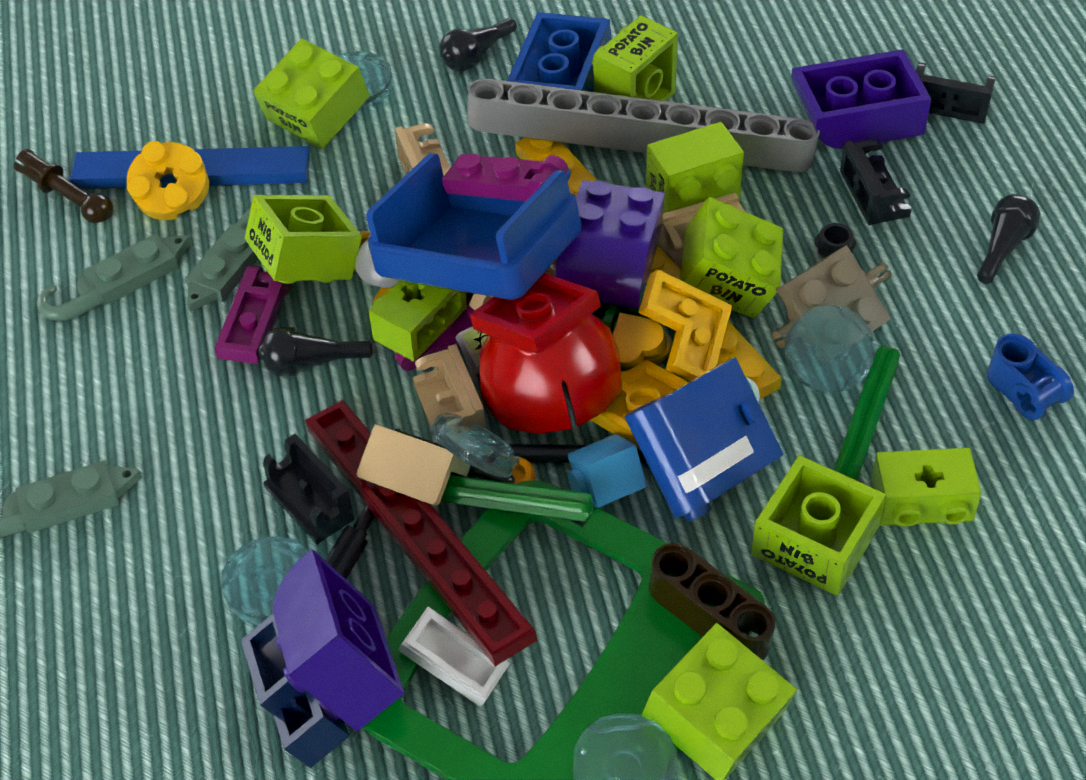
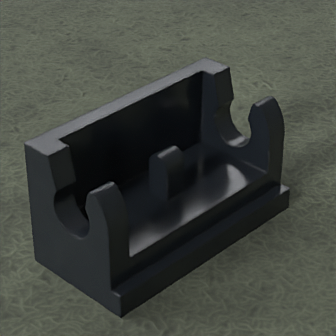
(957, 98)
(872, 183)
(308, 490)

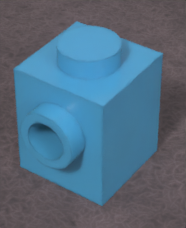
(606, 470)

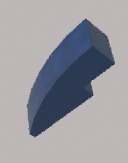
(300, 720)

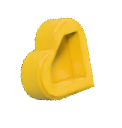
(637, 338)

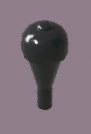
(463, 48)
(1013, 220)
(289, 351)

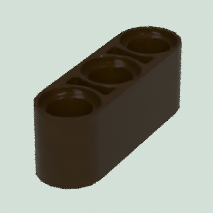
(701, 583)

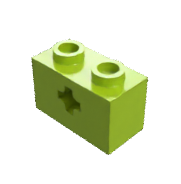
(414, 316)
(927, 486)

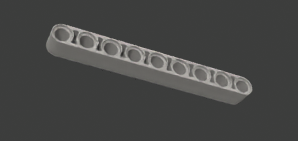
(632, 122)

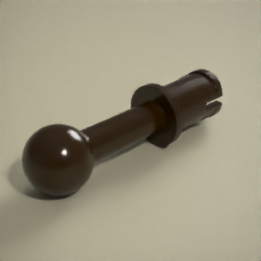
(49, 177)

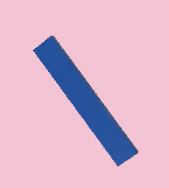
(222, 165)

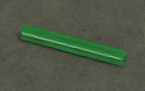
(867, 412)
(518, 498)

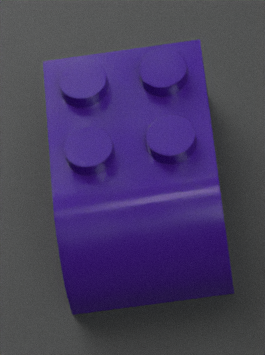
(863, 98)
(615, 241)
(334, 643)

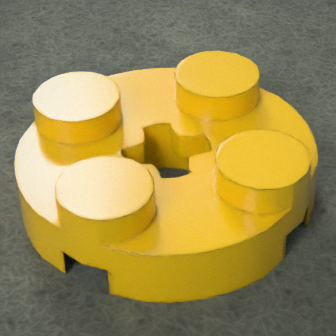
(157, 161)

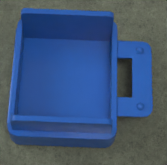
(470, 240)

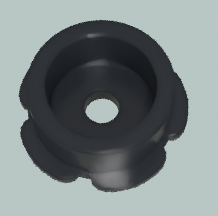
(833, 237)

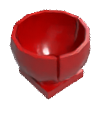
(536, 346)

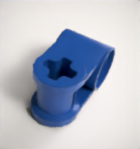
(1026, 376)

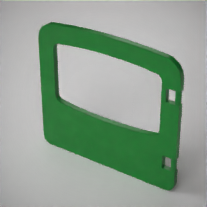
(621, 681)

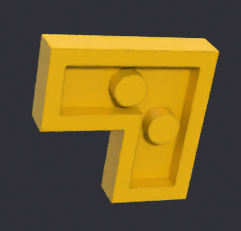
(696, 318)

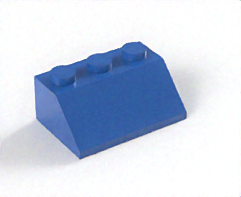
(561, 51)

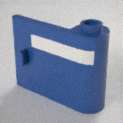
(704, 438)

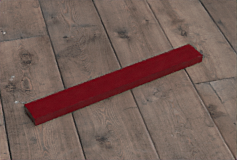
(427, 542)

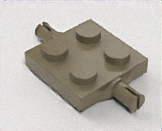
(834, 282)

